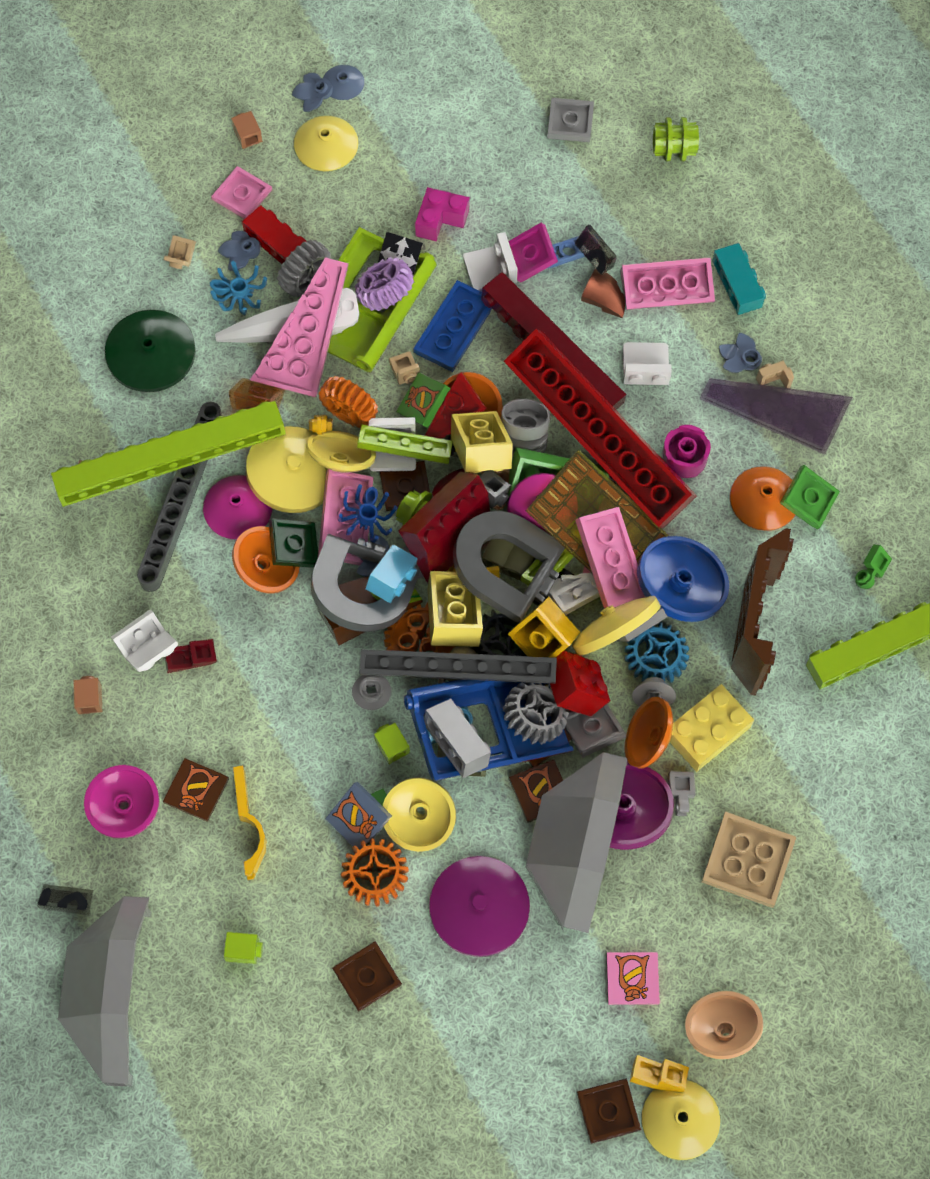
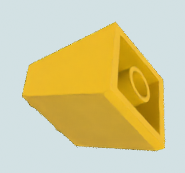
(544, 631)

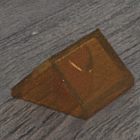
(250, 394)

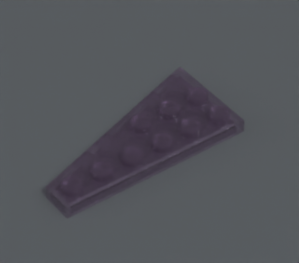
(793, 413)

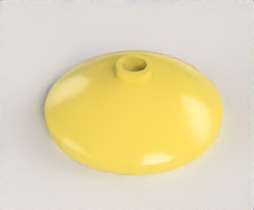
(329, 151)
(339, 452)
(417, 830)
(677, 1138)

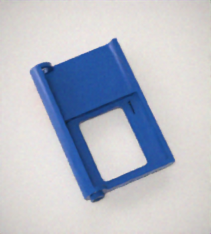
(470, 693)

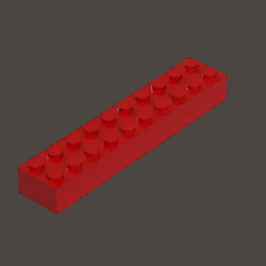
(600, 429)

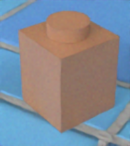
(246, 129)
(88, 695)

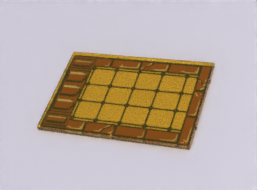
(582, 491)

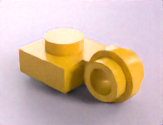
(320, 424)

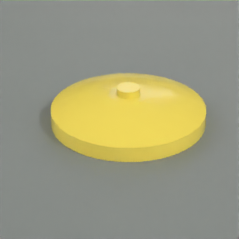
(285, 473)
(615, 624)

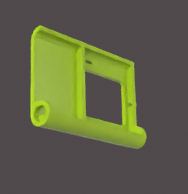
(369, 337)

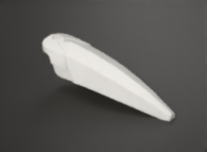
(267, 325)

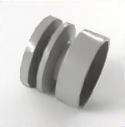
(526, 424)

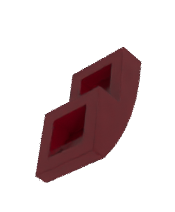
(191, 656)

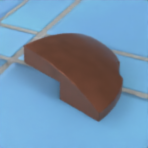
(604, 293)

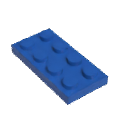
(453, 327)

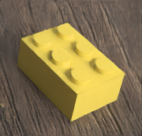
(481, 441)
(453, 611)
(709, 727)

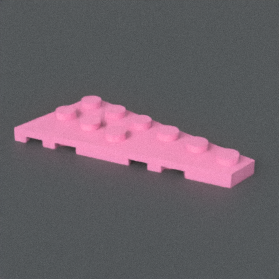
(302, 344)

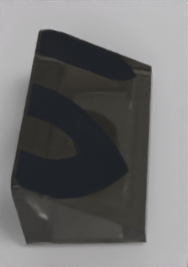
(596, 250)
(65, 899)

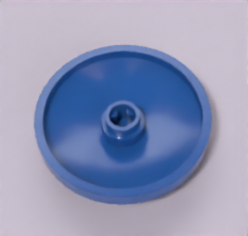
(683, 578)

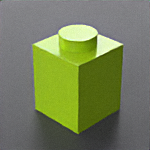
(391, 742)
(242, 948)

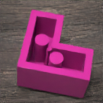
(438, 209)

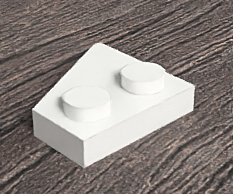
(573, 591)

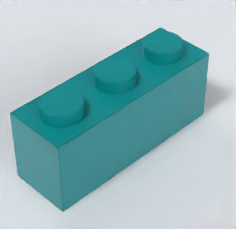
(739, 278)

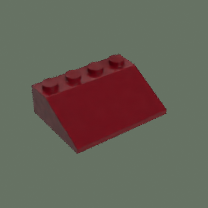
(437, 524)

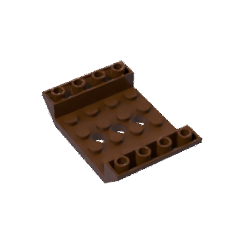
(754, 656)

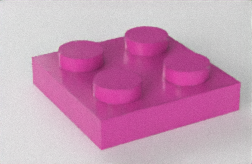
(532, 252)

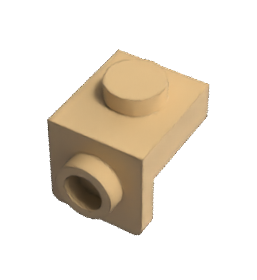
(180, 252)
(404, 368)
(773, 372)

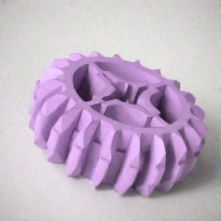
(384, 284)

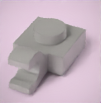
(682, 787)

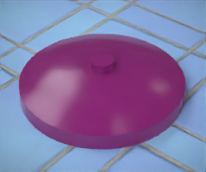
(643, 809)
(479, 906)

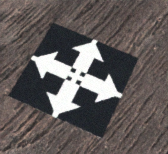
(401, 248)

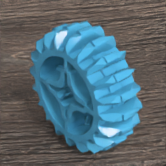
(665, 648)

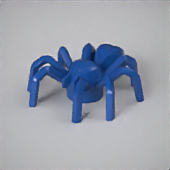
(367, 513)

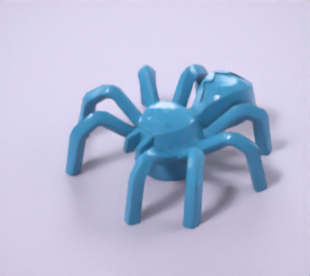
(237, 288)

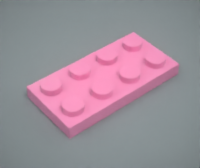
(335, 488)
(610, 557)

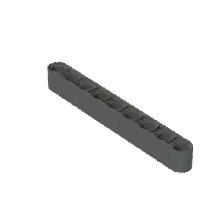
(173, 506)

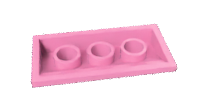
(667, 283)

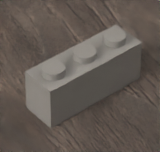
(457, 738)

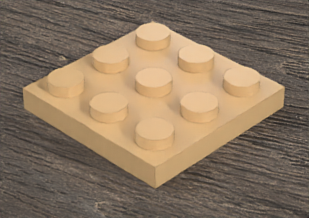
(749, 859)

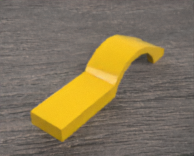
(251, 865)

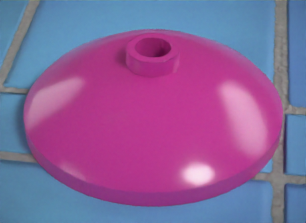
(525, 493)
(232, 518)
(117, 786)

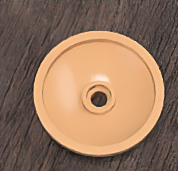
(721, 1014)

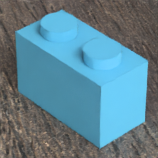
(391, 574)

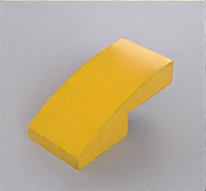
(661, 1076)

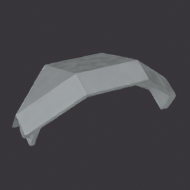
(575, 839)
(99, 989)

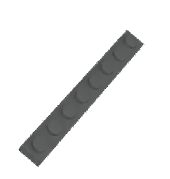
(458, 666)

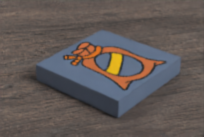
(358, 816)

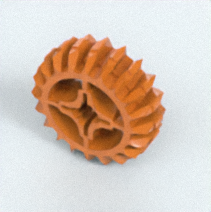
(347, 401)
(363, 872)

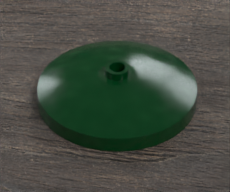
(150, 350)

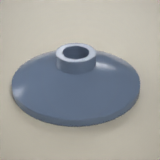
(346, 88)

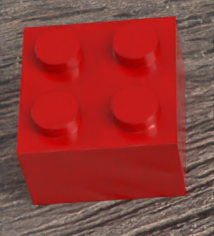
(579, 684)

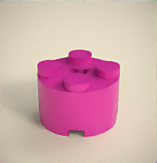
(686, 451)

